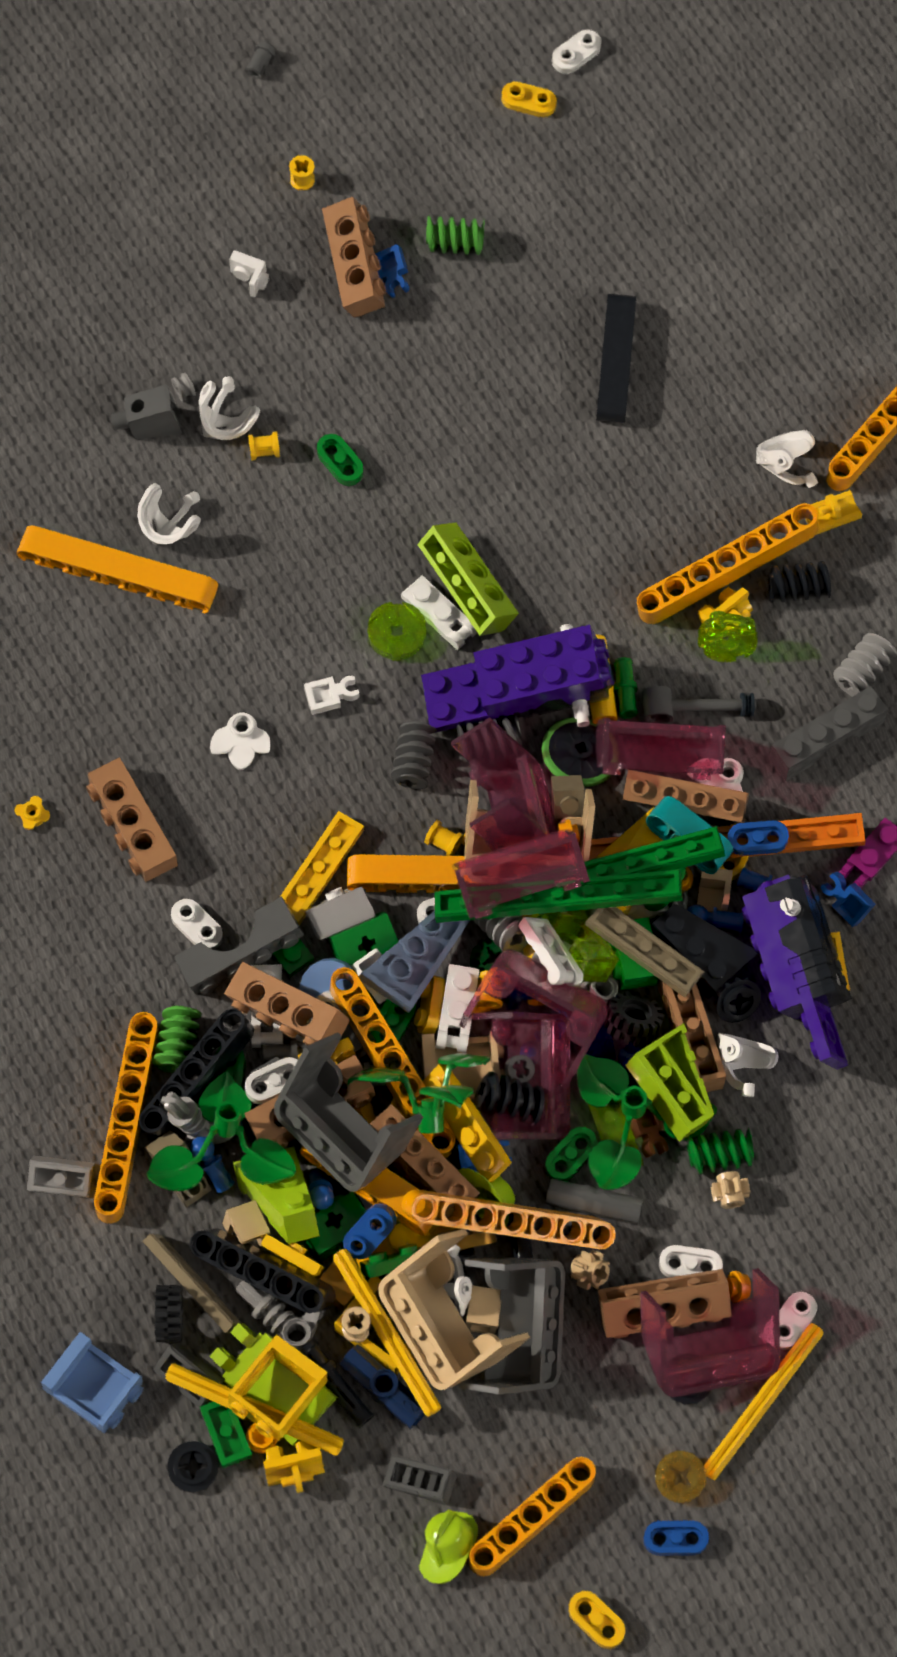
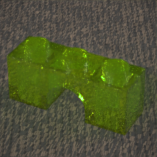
(587, 948)

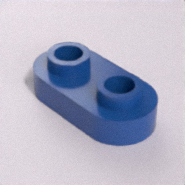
(757, 836)
(368, 1233)
(675, 1535)

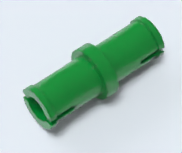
(625, 687)

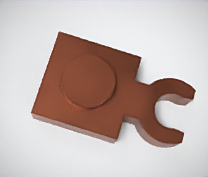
(648, 1128)

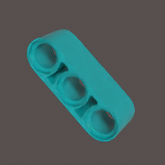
(674, 819)

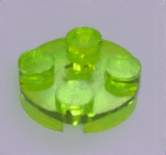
(396, 615)
(739, 629)

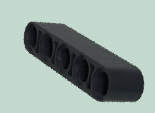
(616, 358)
(199, 1060)
(276, 1270)

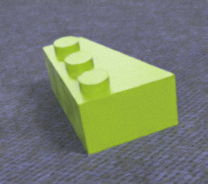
(673, 1083)
(284, 1203)

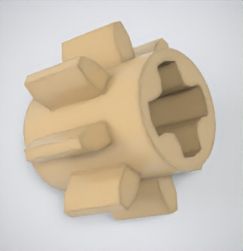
(730, 1190)
(590, 1269)

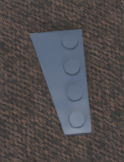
(412, 962)

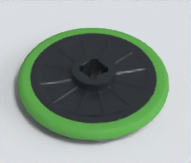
(561, 752)

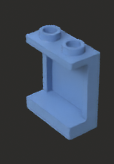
(92, 1384)

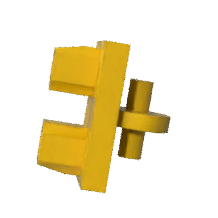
(836, 511)
(730, 602)
(293, 1468)

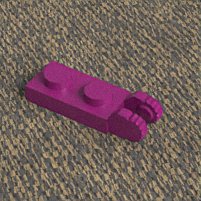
(874, 855)

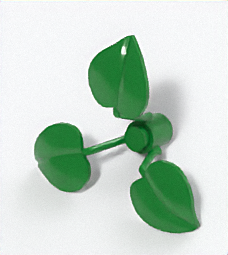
(598, 1083)
(225, 1105)
(431, 1108)

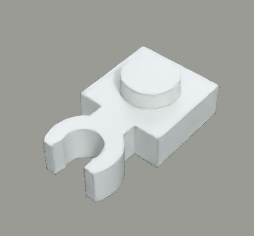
(326, 695)

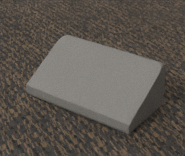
(340, 913)
(60, 1176)

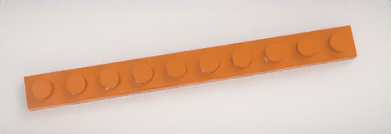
(804, 835)

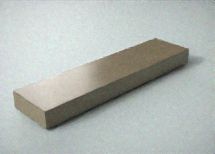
(645, 949)
(192, 1282)

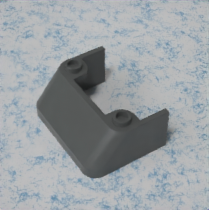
(331, 1126)
(532, 1305)

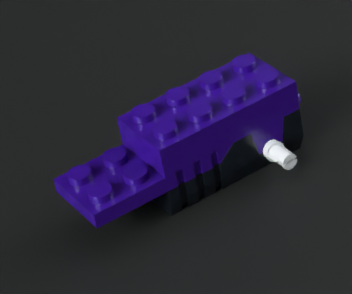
(522, 680)
(799, 959)

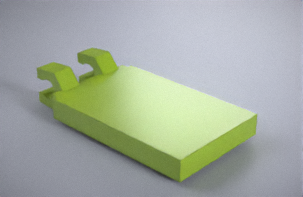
(277, 1385)

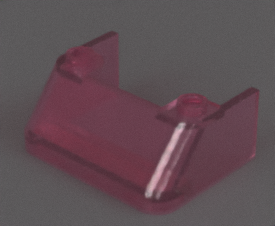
(660, 748)
(513, 783)
(520, 871)
(518, 971)
(548, 1046)
(717, 1356)

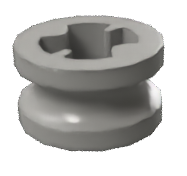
(183, 386)

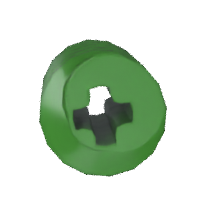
(455, 235)
(174, 1037)

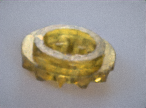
(665, 1476)

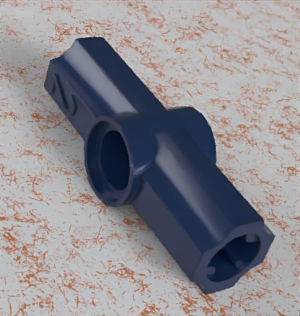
(369, 1372)

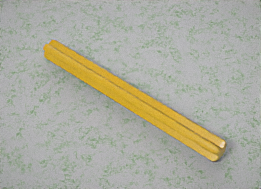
(387, 1332)
(219, 1393)
(762, 1401)

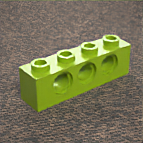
(468, 578)

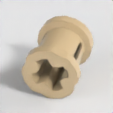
(359, 1315)

